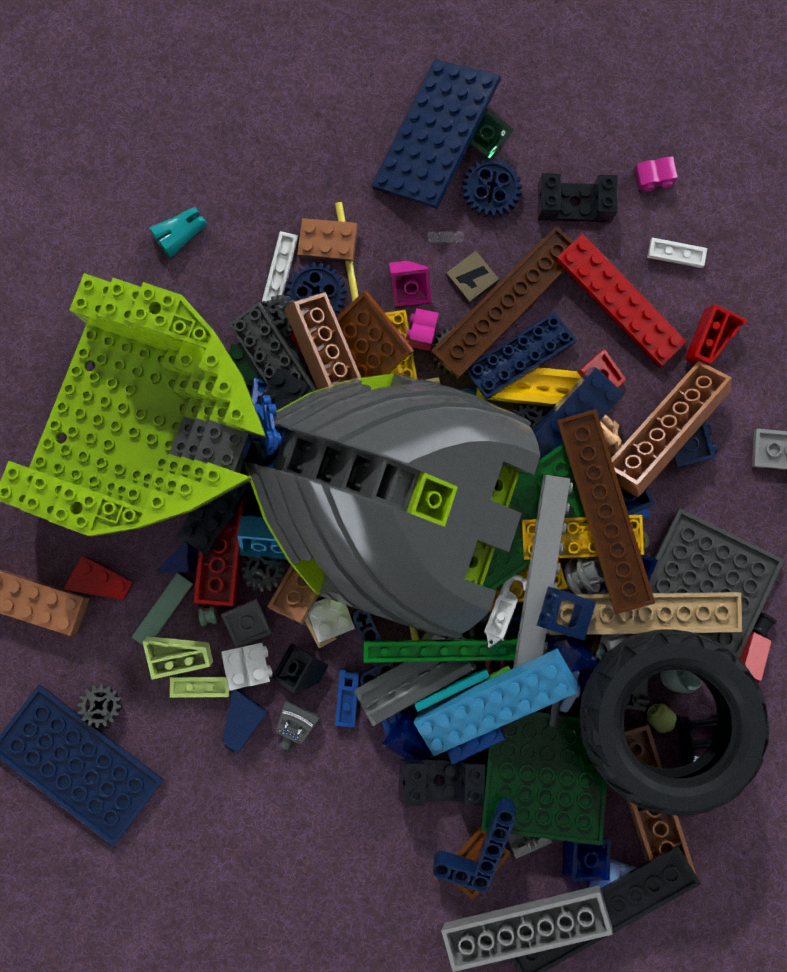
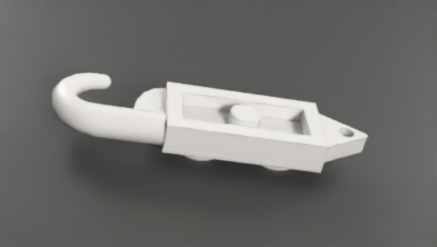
(503, 611)

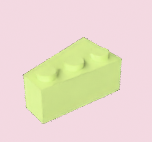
(175, 656)

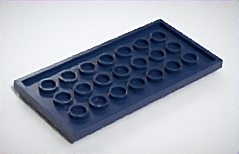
(436, 133)
(77, 765)

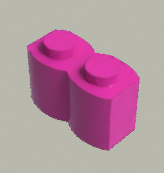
(655, 173)
(422, 330)

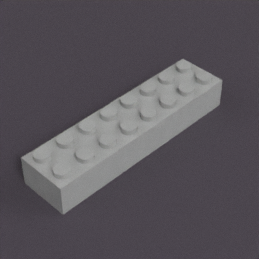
(526, 928)

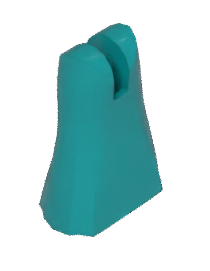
(178, 230)

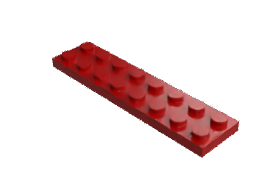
(621, 300)

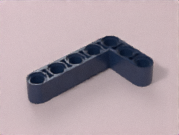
(479, 873)

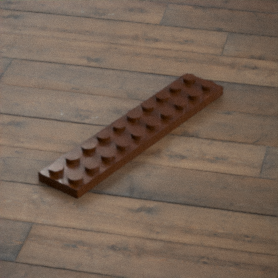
(502, 305)
(605, 512)

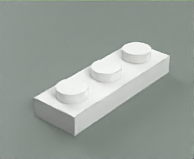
(677, 252)

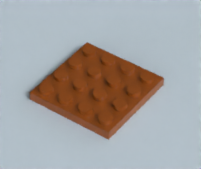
(372, 337)

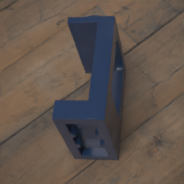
(580, 615)

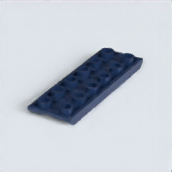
(521, 355)

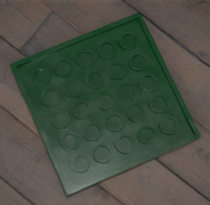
(548, 780)

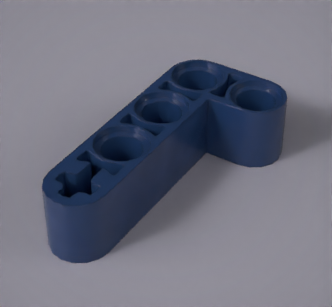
(375, 671)

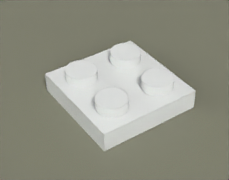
(330, 619)

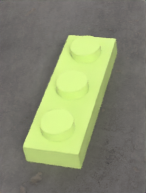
(198, 687)

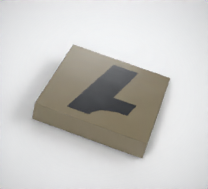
(472, 276)

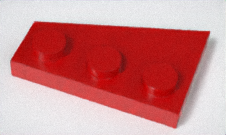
(97, 580)

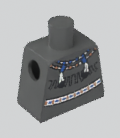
(295, 724)

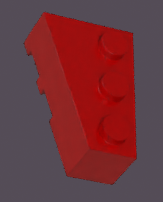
(712, 334)

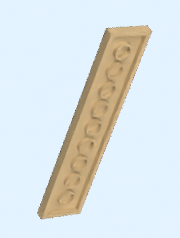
(671, 611)

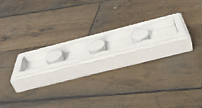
(280, 265)

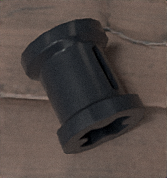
(764, 624)

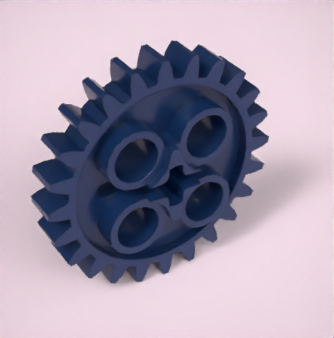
(508, 191)
(327, 281)

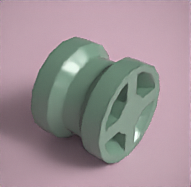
(208, 615)

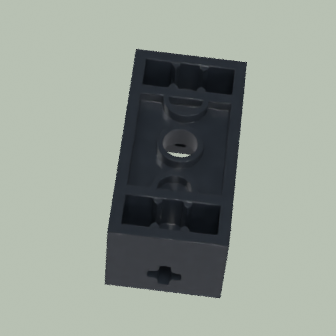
(596, 200)
(460, 783)

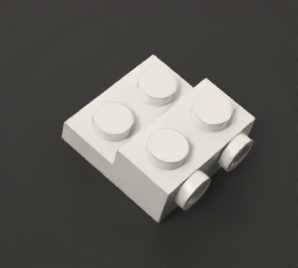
(246, 666)

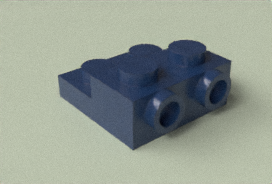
(697, 448)

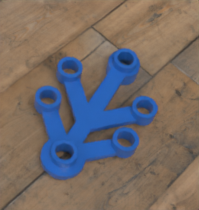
(266, 413)

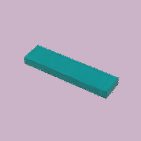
(451, 689)

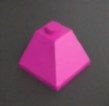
(409, 283)

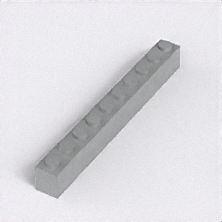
(542, 565)

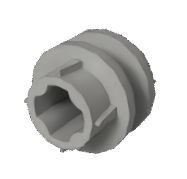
(583, 575)

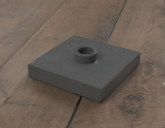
(246, 622)

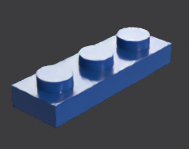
(476, 745)

